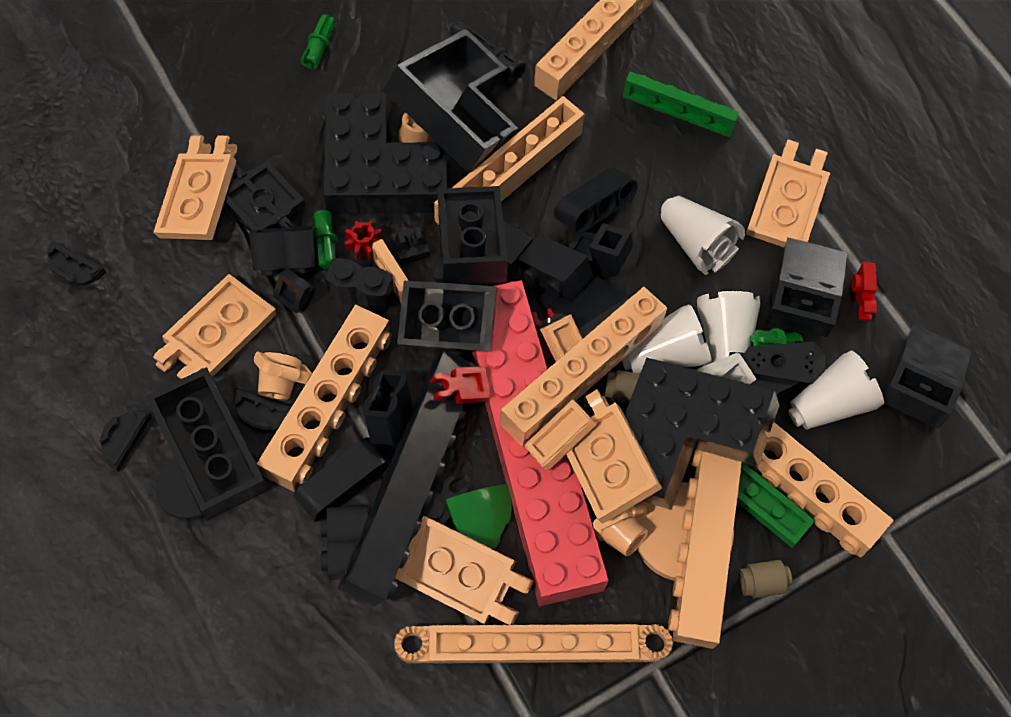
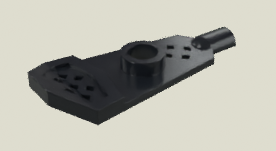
(793, 361)

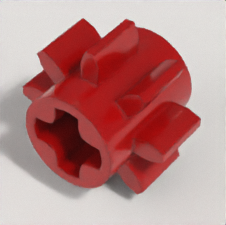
(361, 239)

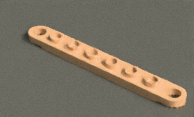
(533, 643)

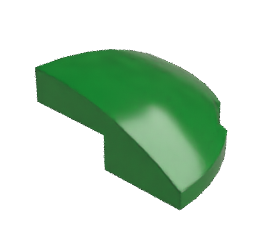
(482, 514)

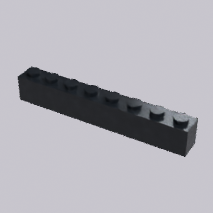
(405, 489)

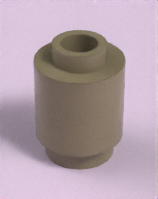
(621, 386)
(765, 579)

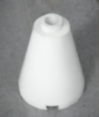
(702, 233)
(728, 321)
(675, 342)
(837, 394)

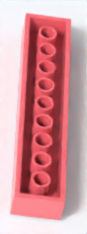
(548, 503)

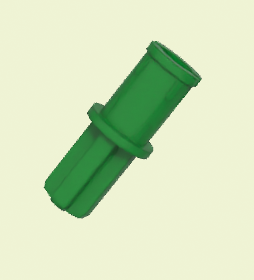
(318, 42)
(324, 238)
(774, 337)

